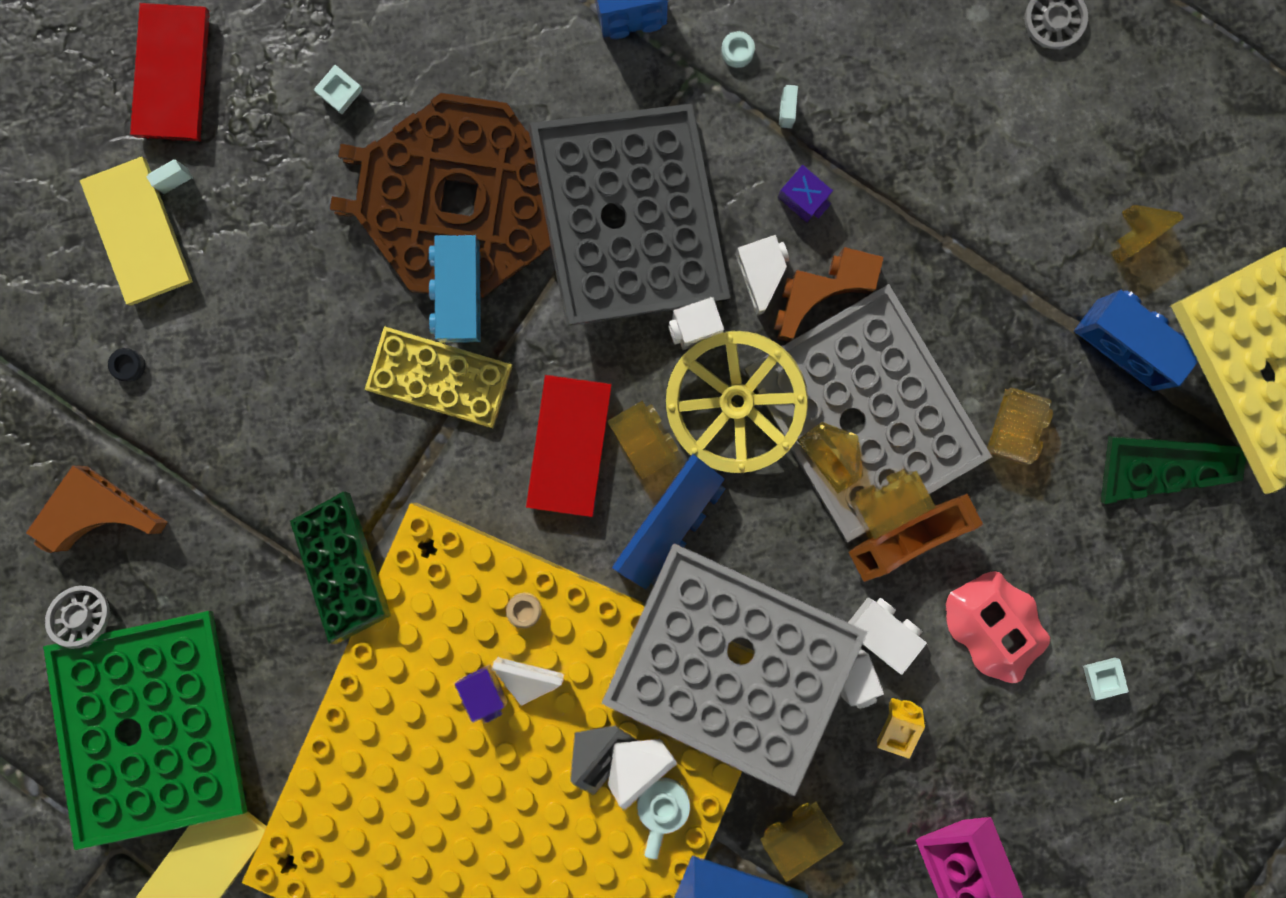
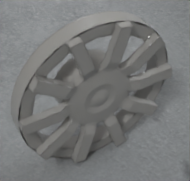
(1055, 19)
(77, 617)

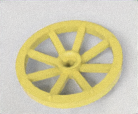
(730, 409)

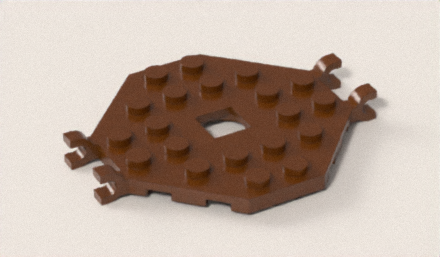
(406, 182)

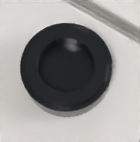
(126, 365)

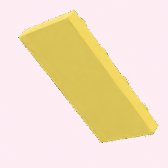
(136, 231)
(438, 377)
(206, 859)

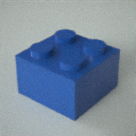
(626, 16)

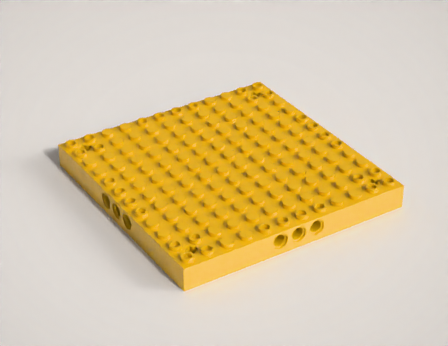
(425, 803)

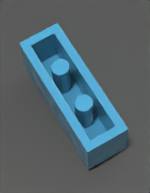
(455, 289)

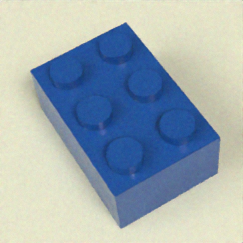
(1138, 340)

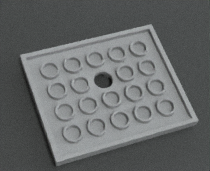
(879, 365)
(747, 715)

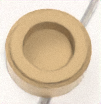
(524, 610)

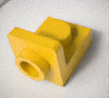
(901, 728)

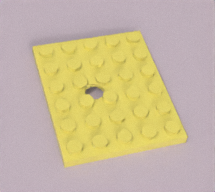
(1233, 334)

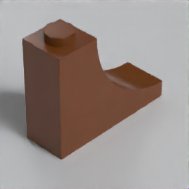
(84, 503)

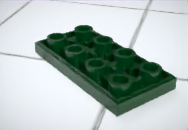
(339, 568)

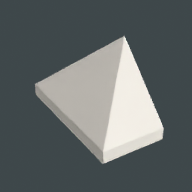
(526, 681)
(636, 768)

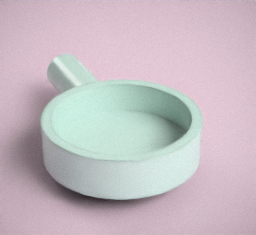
(662, 810)

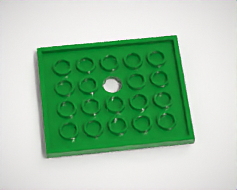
(187, 756)

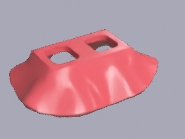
(985, 642)

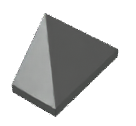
(594, 755)

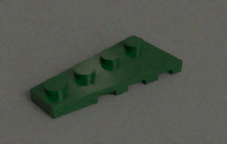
(1158, 466)

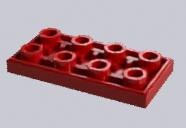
(170, 72)
(568, 445)

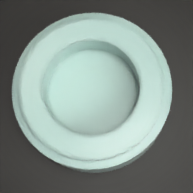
(737, 49)

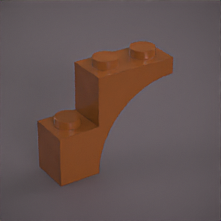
(852, 273)
(939, 525)

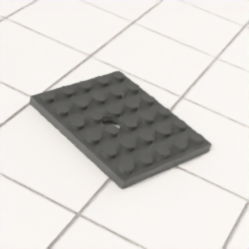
(654, 173)

